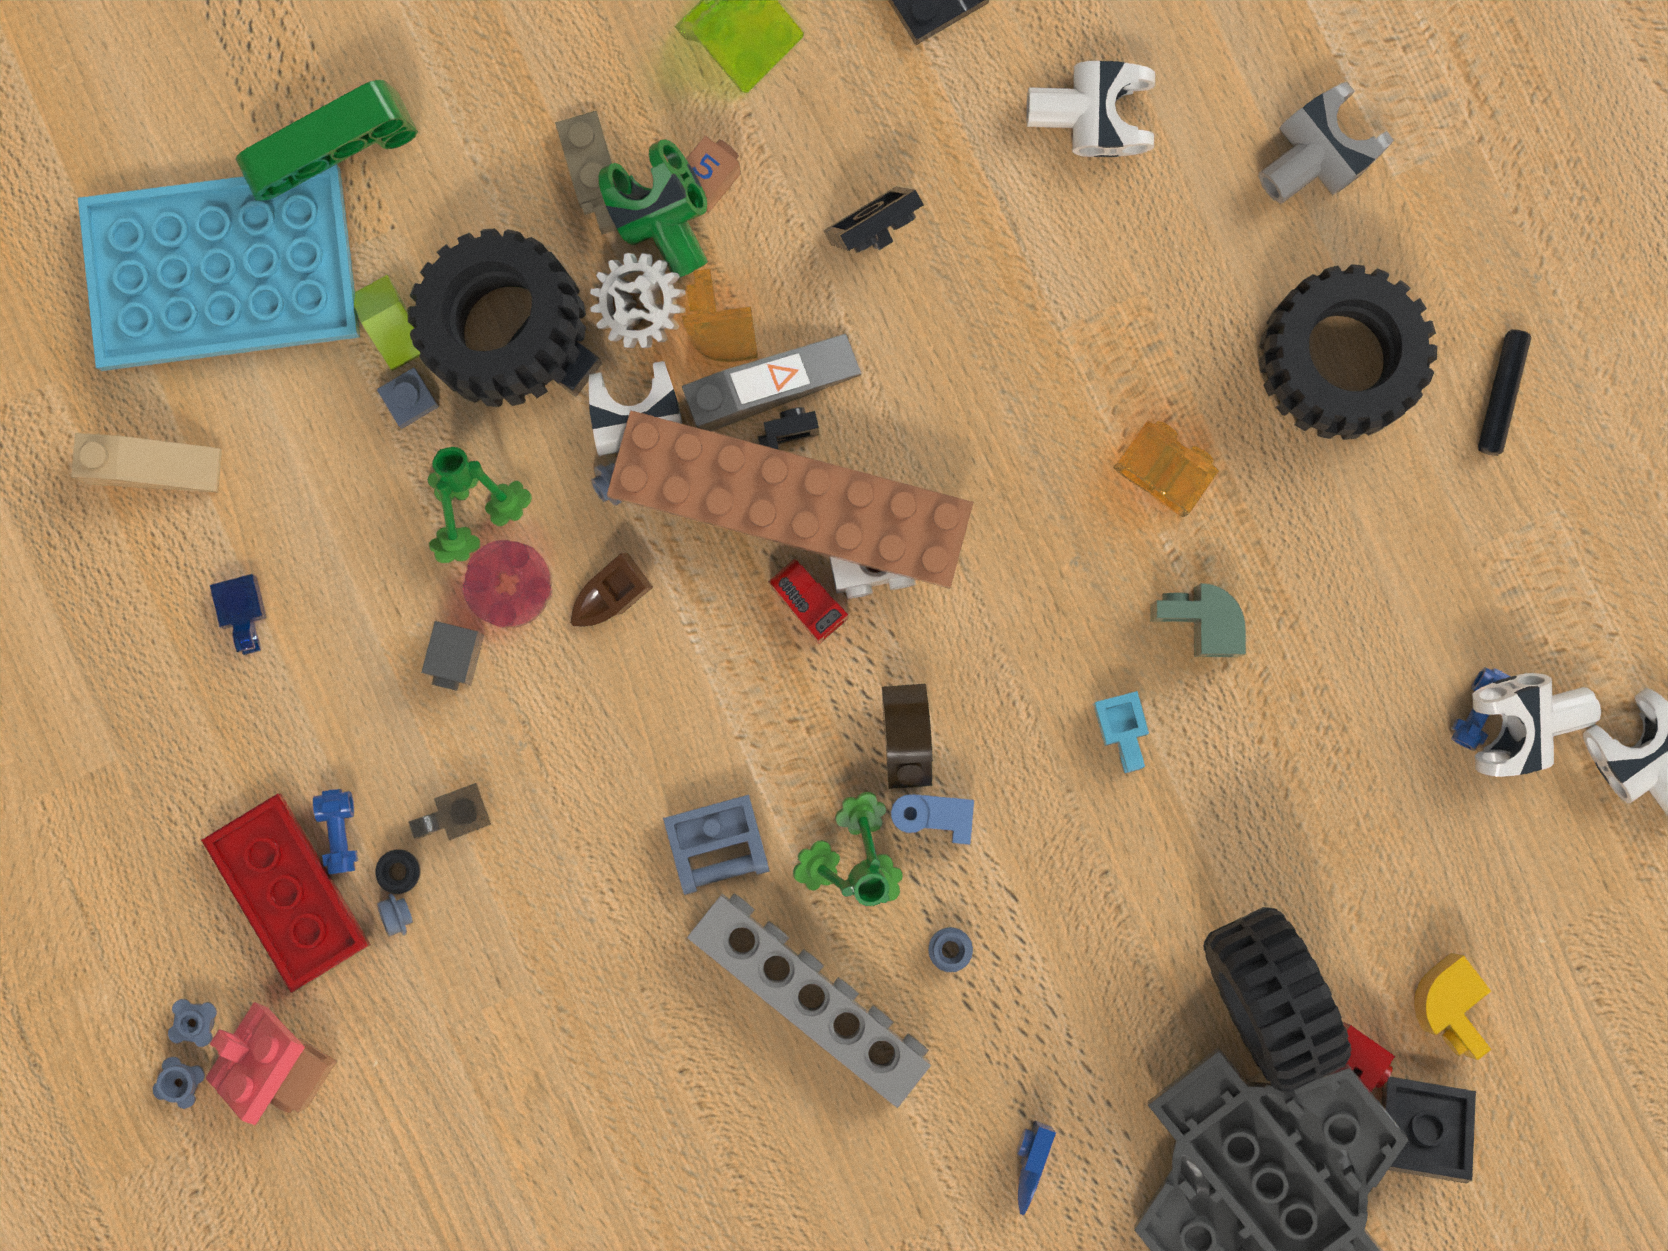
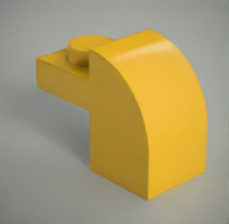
(1443, 999)

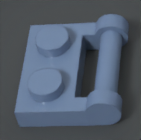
(710, 830)

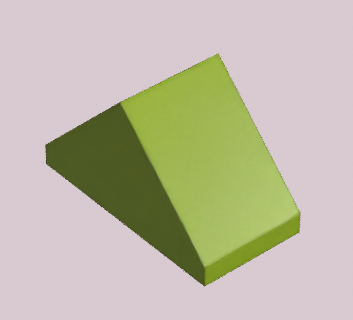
(386, 321)

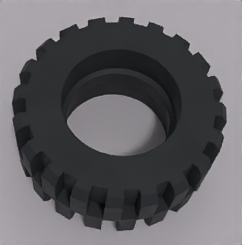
(460, 281)
(1386, 313)
(1277, 999)

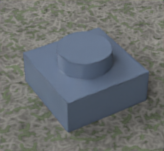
(407, 398)

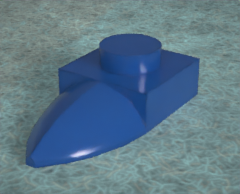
(1034, 1149)

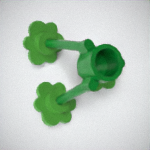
(452, 480)
(872, 879)

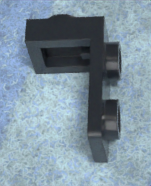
(791, 426)

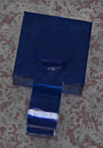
(238, 606)

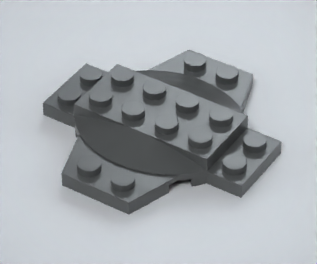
(1268, 1163)

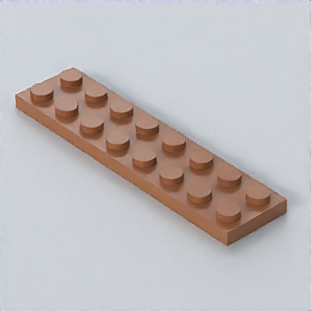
(790, 499)

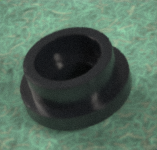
(384, 871)

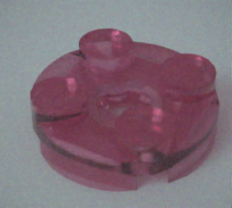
(514, 559)

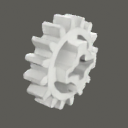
(648, 286)

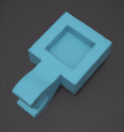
(1123, 722)

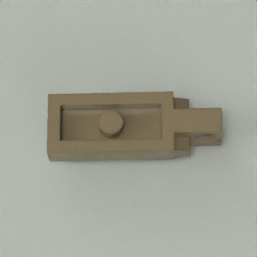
(586, 156)

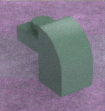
(1216, 619)

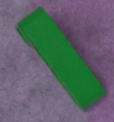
(326, 138)

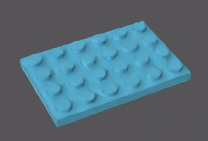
(216, 270)

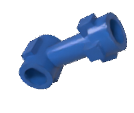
(1469, 732)
(333, 808)

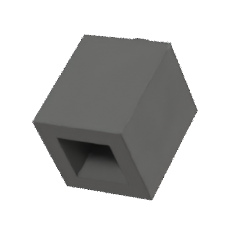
(452, 655)

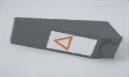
(769, 382)

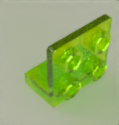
(742, 36)

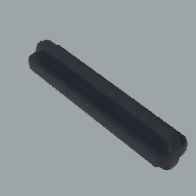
(1504, 392)

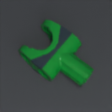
(658, 211)

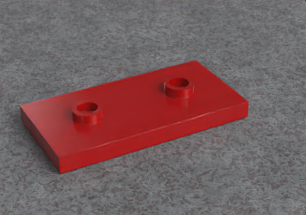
(285, 892)

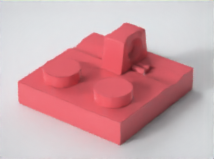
(253, 1062)

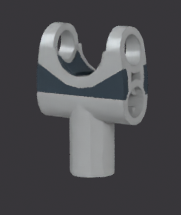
(1320, 149)

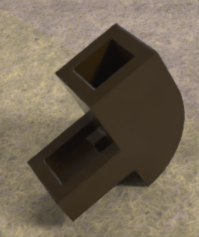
(907, 736)

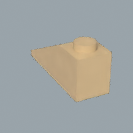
(145, 463)

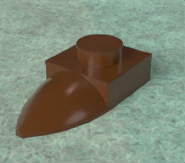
(610, 592)

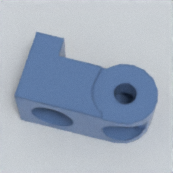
(917, 812)

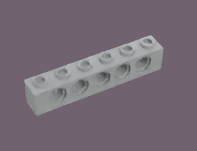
(892, 1079)

